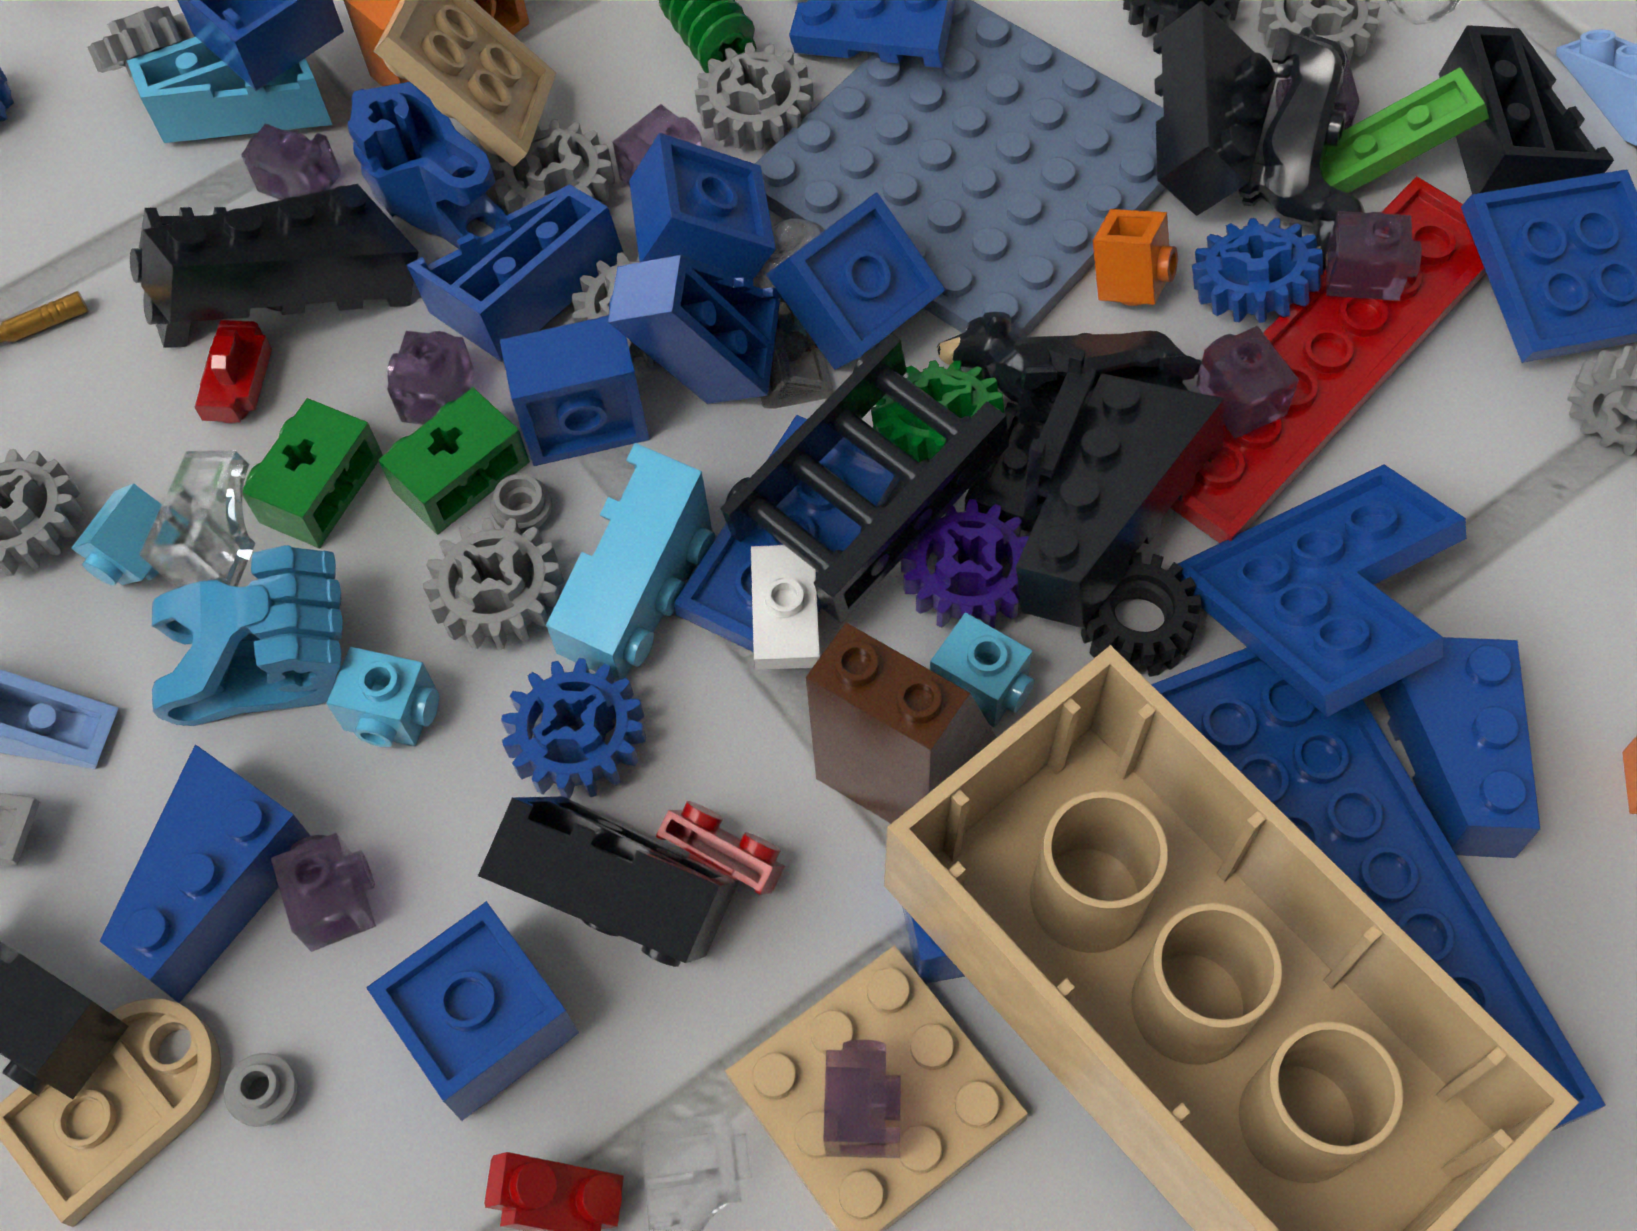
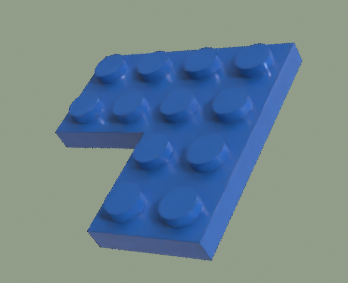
(1307, 593)

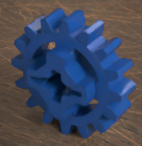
(1257, 270)
(556, 750)

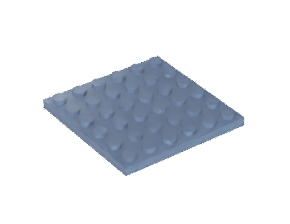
(983, 162)

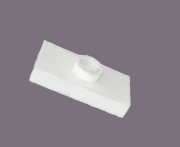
(783, 609)

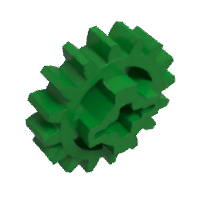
(953, 388)

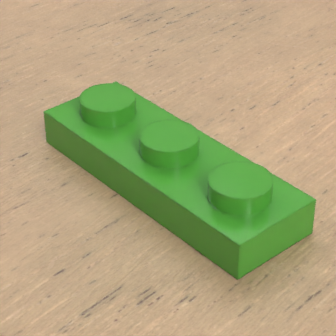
(1404, 131)

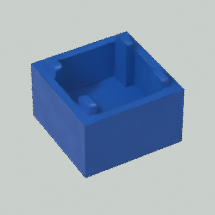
(262, 35)
(701, 208)
(856, 282)
(574, 390)
(473, 1011)

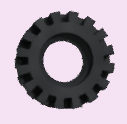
(1166, 592)

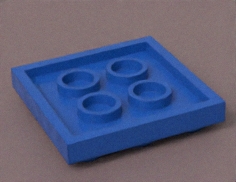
(1561, 261)

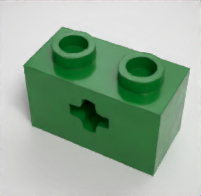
(454, 460)
(312, 472)

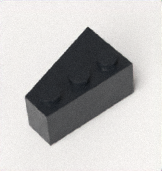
(1212, 107)

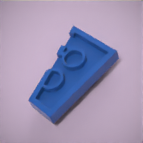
(876, 26)

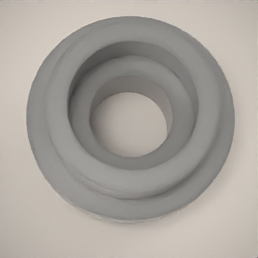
(517, 490)
(273, 1103)

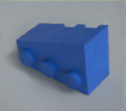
(520, 272)
(1470, 745)
(200, 875)

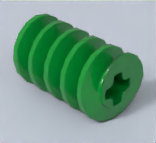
(710, 27)

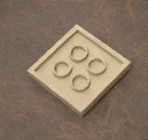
(470, 71)
(948, 1104)

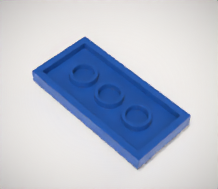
(721, 586)

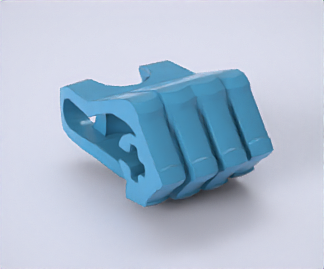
(252, 643)

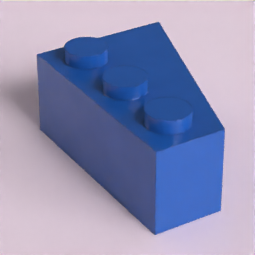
(699, 325)

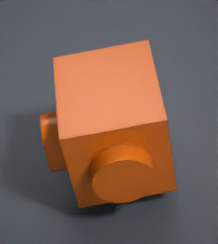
(1133, 257)

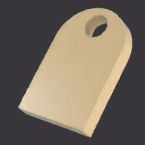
(121, 1116)

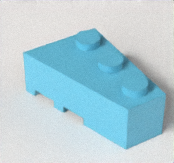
(201, 97)
(638, 566)

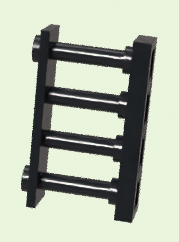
(888, 530)

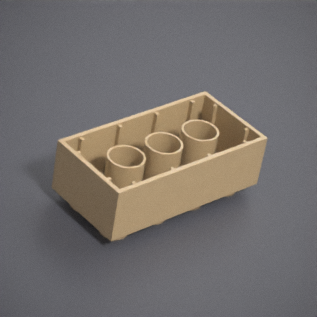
(1212, 976)

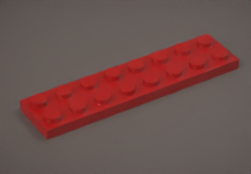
(1341, 357)

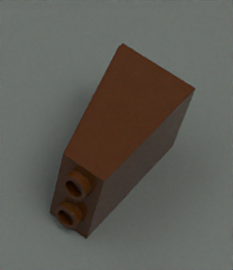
(887, 724)

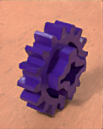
(967, 566)

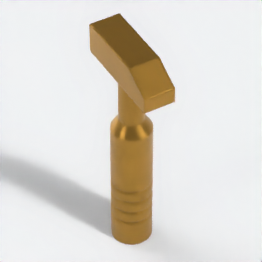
(42, 317)

